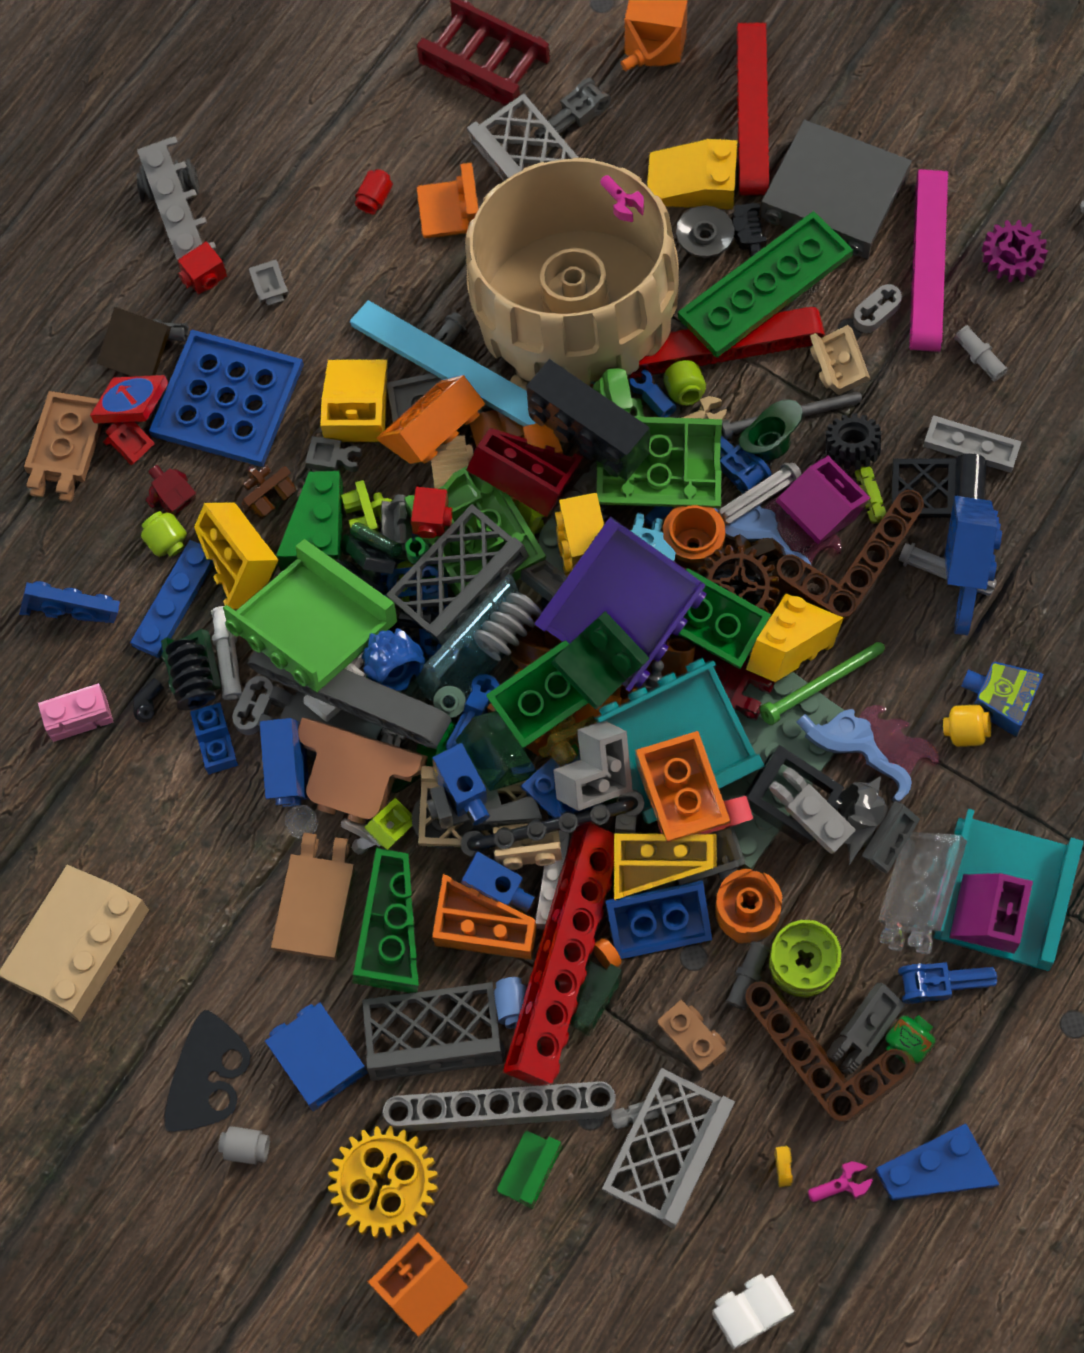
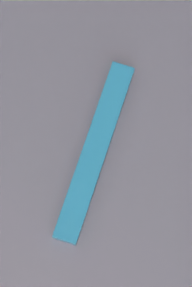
(442, 360)

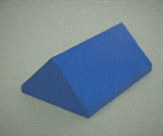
(659, 919)

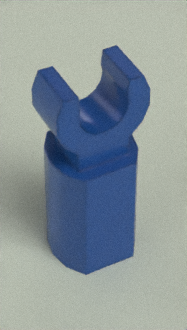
(653, 396)

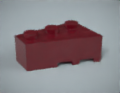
(523, 470)

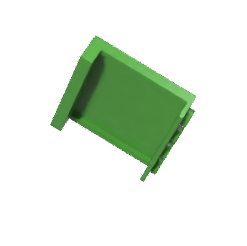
(312, 617)

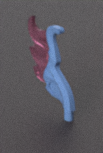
(777, 524)
(877, 739)

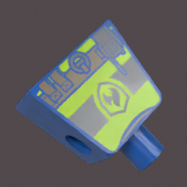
(1004, 693)

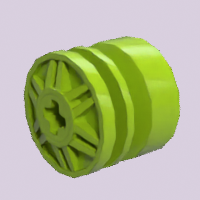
(808, 940)

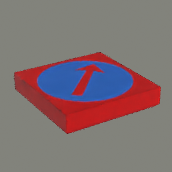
(129, 399)

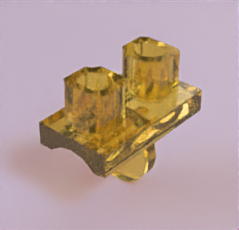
(562, 738)

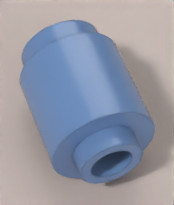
(509, 1000)

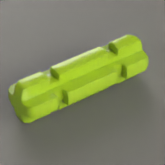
(865, 477)

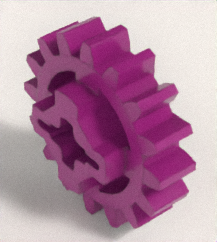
(1011, 254)

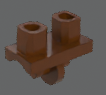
(257, 499)

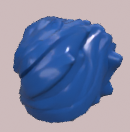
(392, 659)

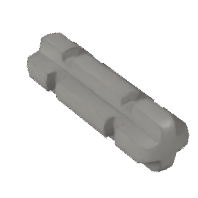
(622, 1117)

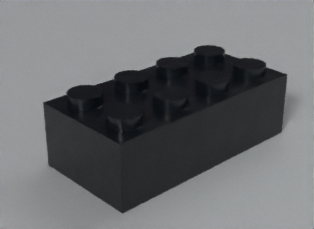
(587, 420)

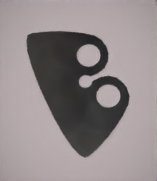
(190, 1088)

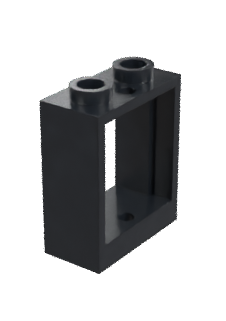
(764, 778)

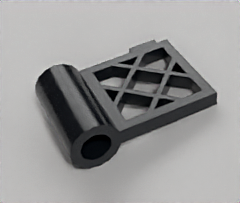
(964, 479)

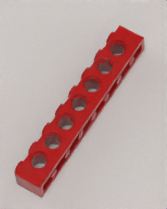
(550, 963)

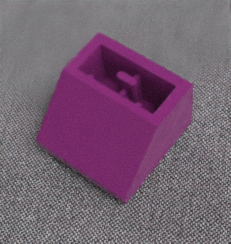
(823, 500)
(991, 910)

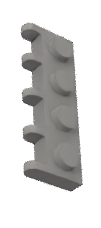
(171, 197)

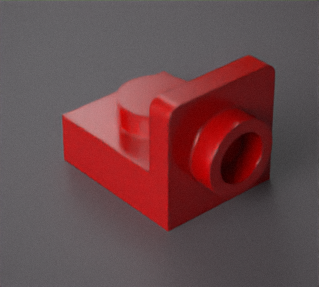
(128, 440)

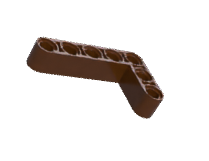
(861, 567)
(818, 1059)

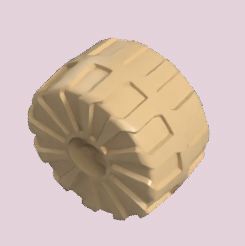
(566, 276)

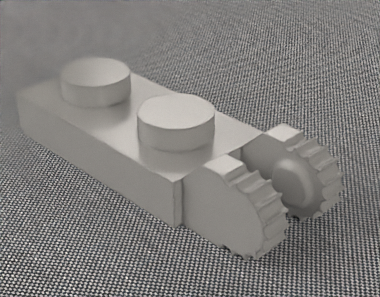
(813, 812)

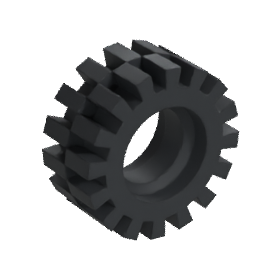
(853, 429)

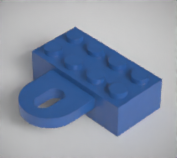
(969, 553)

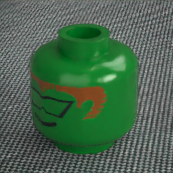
(911, 1036)

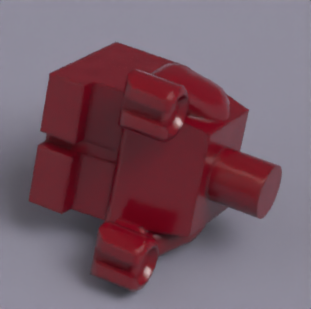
(170, 490)

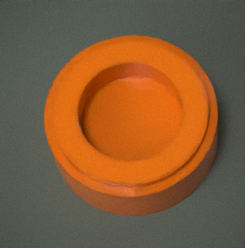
(606, 953)

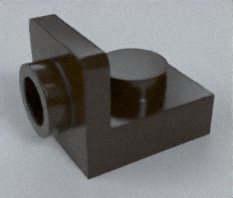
(765, 546)

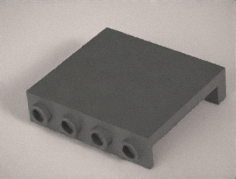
(840, 181)

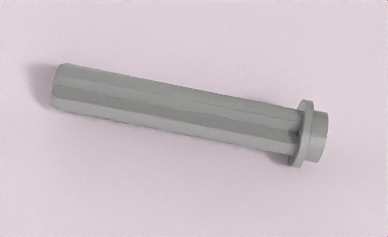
(760, 493)
(933, 564)

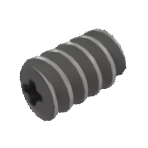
(506, 624)

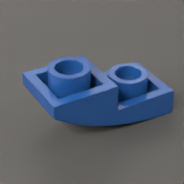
(214, 738)

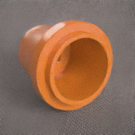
(697, 526)

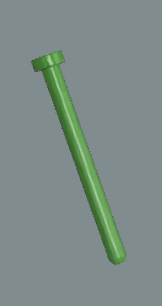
(772, 712)

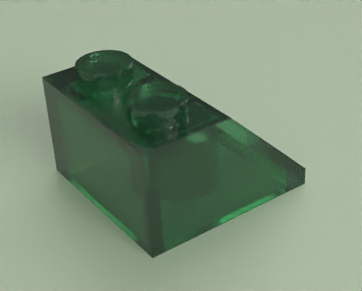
(495, 752)

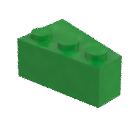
(316, 518)

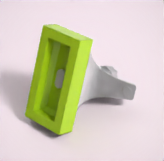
(382, 830)

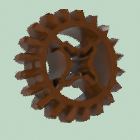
(739, 560)

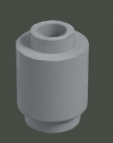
(244, 1145)

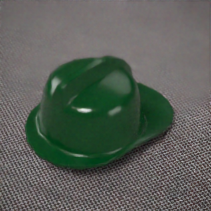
(771, 431)

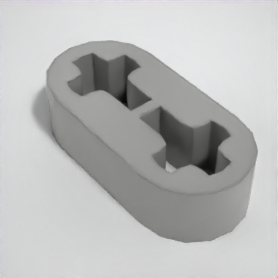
(873, 304)
(247, 702)

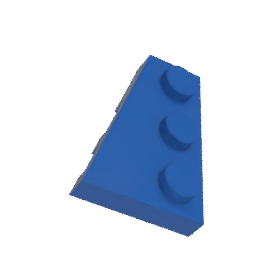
(56, 602)
(939, 1166)

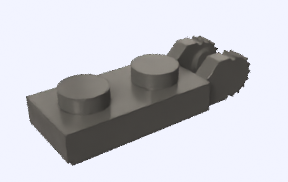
(866, 1027)

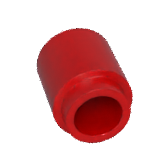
(373, 191)

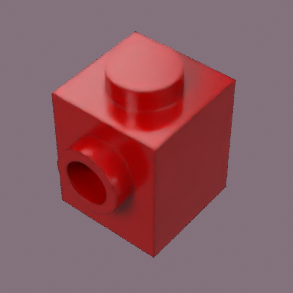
(201, 268)
(430, 512)

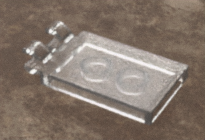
(920, 889)

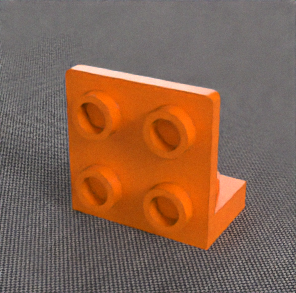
(448, 205)

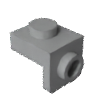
(268, 282)

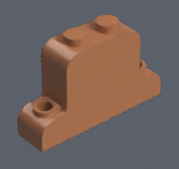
(354, 770)

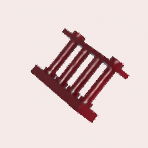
(482, 77)

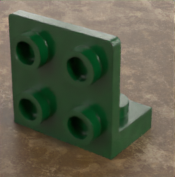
(600, 660)

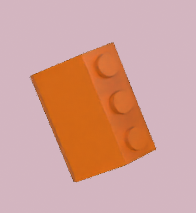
(433, 420)

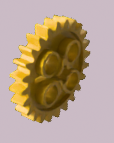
(355, 1171)

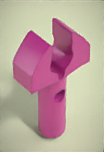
(632, 200)
(842, 1184)

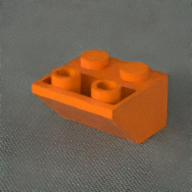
(418, 1284)

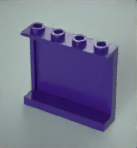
(631, 583)

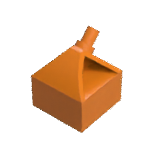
(654, 32)

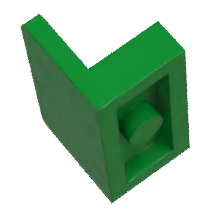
(529, 1168)

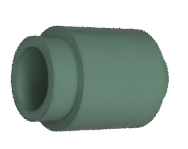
(459, 696)

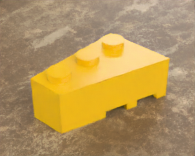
(792, 636)
(650, 861)

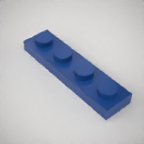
(173, 600)

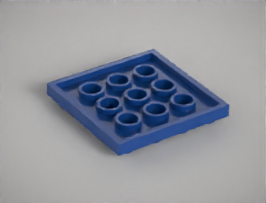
(224, 440)

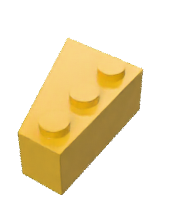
(237, 550)

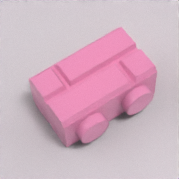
(75, 712)

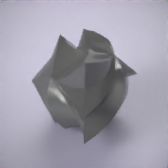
(864, 811)

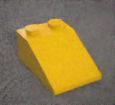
(695, 174)

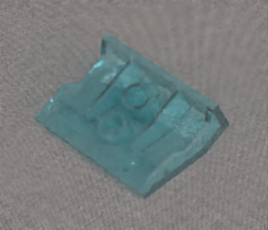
(460, 657)

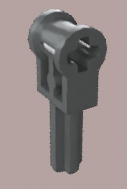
(578, 107)

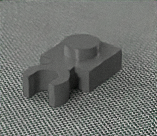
(328, 453)

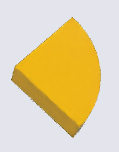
(783, 1161)

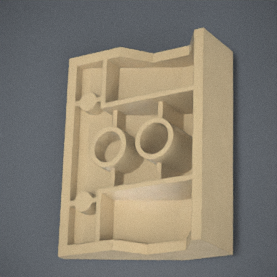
(74, 941)

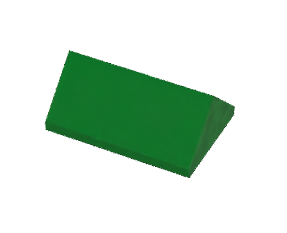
(724, 624)
(536, 698)

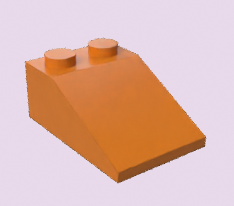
(681, 786)

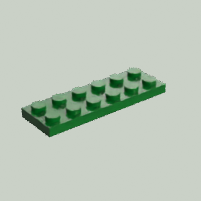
(765, 284)

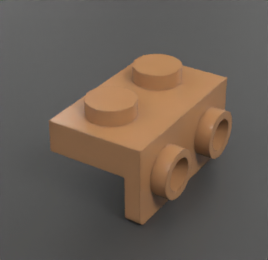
(694, 1039)

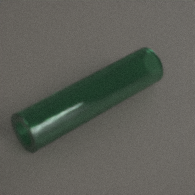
(376, 539)

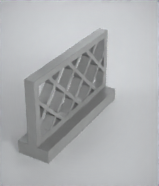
(497, 155)
(695, 1160)

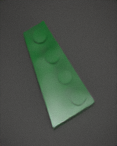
(387, 936)

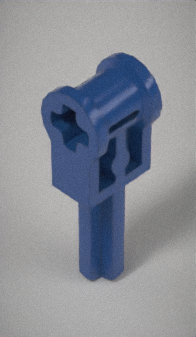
(742, 467)
(475, 704)
(936, 983)

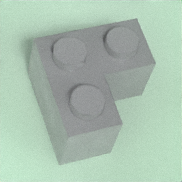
(600, 772)

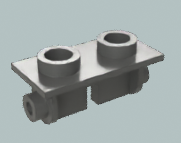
(396, 523)

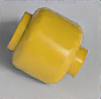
(967, 725)

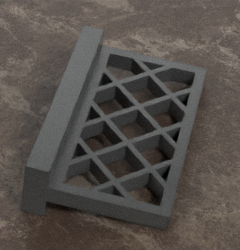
(479, 585)
(440, 1056)

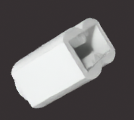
(751, 1311)

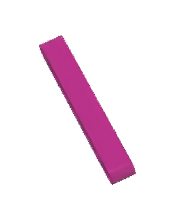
(928, 261)

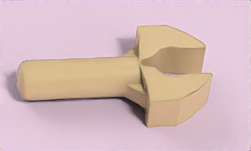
(706, 405)

